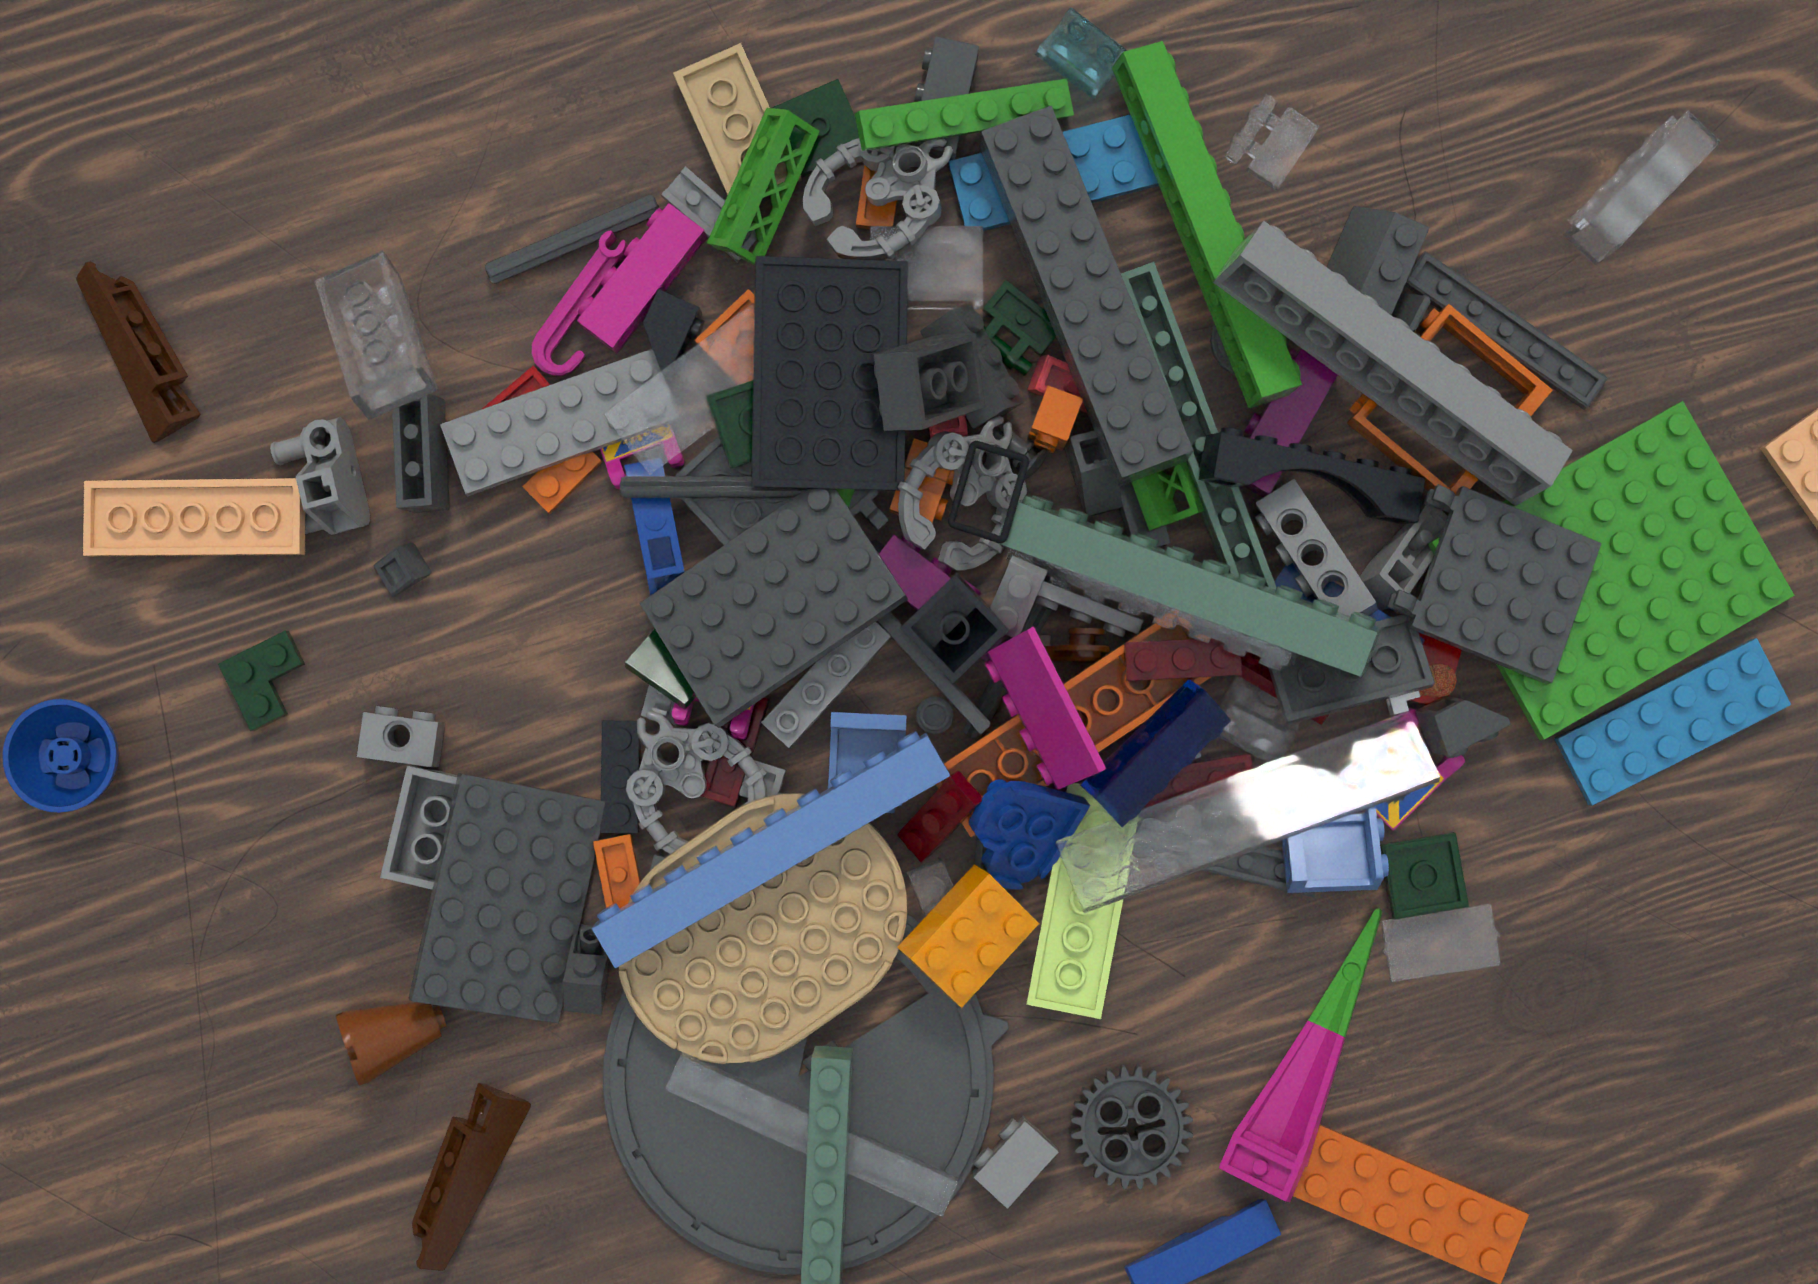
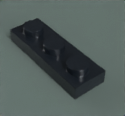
(618, 762)

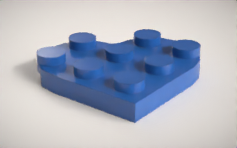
(1021, 829)

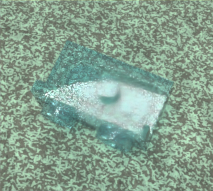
(1081, 53)

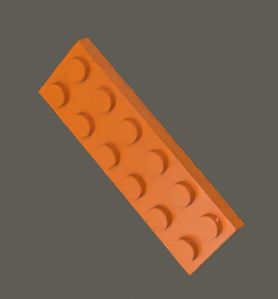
(1411, 1204)

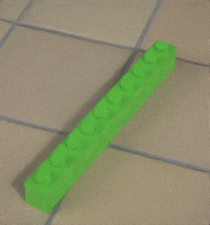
(1202, 217)

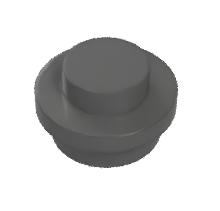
(934, 715)

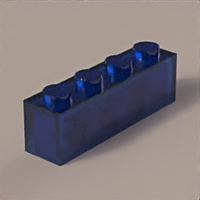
(1156, 752)

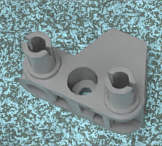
(344, 500)

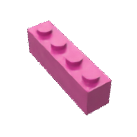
(648, 266)

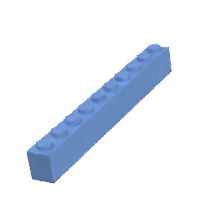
(770, 849)

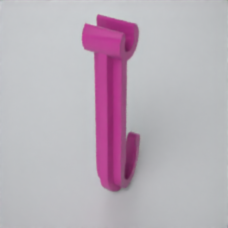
(567, 309)

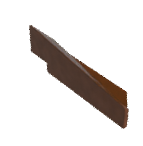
(139, 352)
(464, 1172)

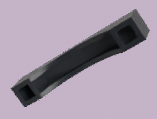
(1379, 492)

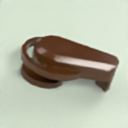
(1080, 647)

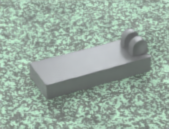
(700, 204)

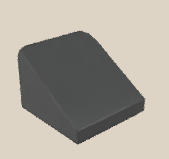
(1411, 309)
(402, 568)

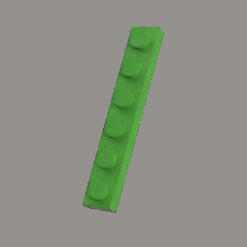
(958, 114)

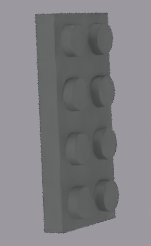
(1319, 689)

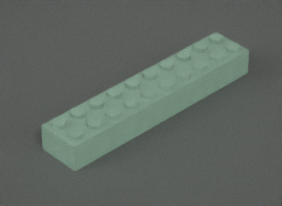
(1193, 586)

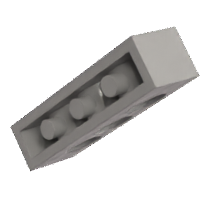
(1292, 504)
(823, 685)

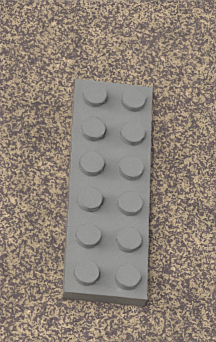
(543, 424)

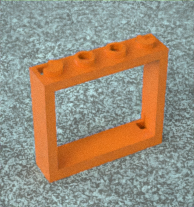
(1531, 386)

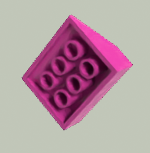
(1044, 709)

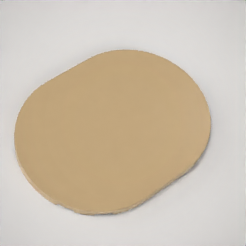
(778, 955)

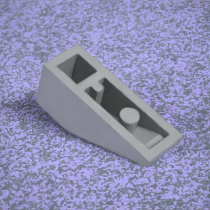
(1404, 557)

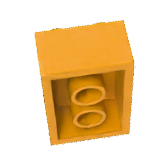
(968, 935)

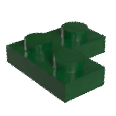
(252, 675)

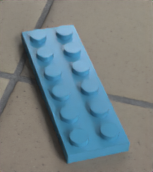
(1105, 154)
(1672, 721)

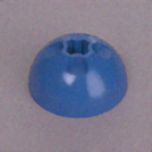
(42, 755)

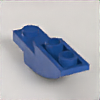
(656, 534)

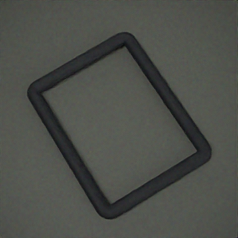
(1014, 499)

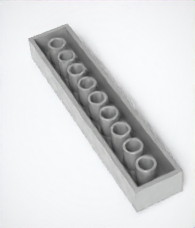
(1392, 365)

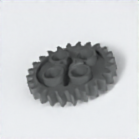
(1134, 1161)

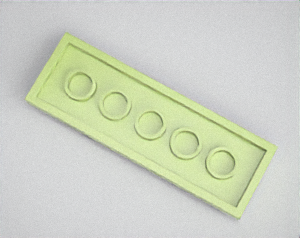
(1073, 945)

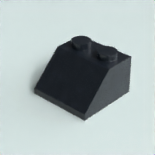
(954, 627)

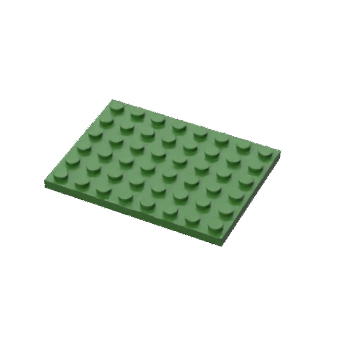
(1670, 571)

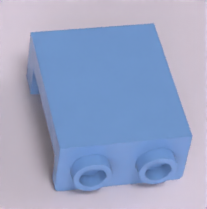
(860, 736)
(1337, 856)

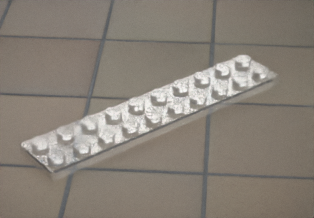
(1247, 811)

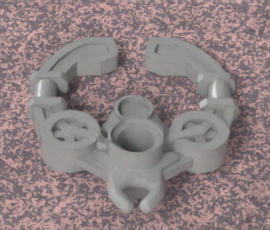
(887, 185)
(995, 477)
(686, 774)

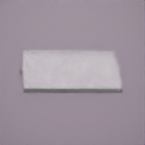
(1441, 943)

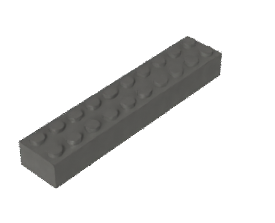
(1085, 296)

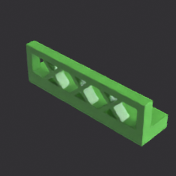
(752, 182)
(1157, 496)

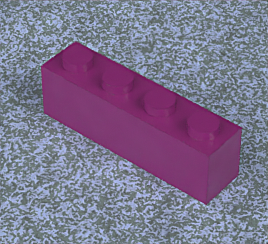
(1291, 415)
(917, 575)

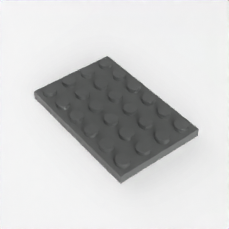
(772, 602)
(506, 899)

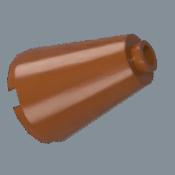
(387, 1035)

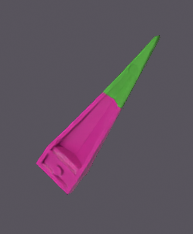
(1282, 1124)

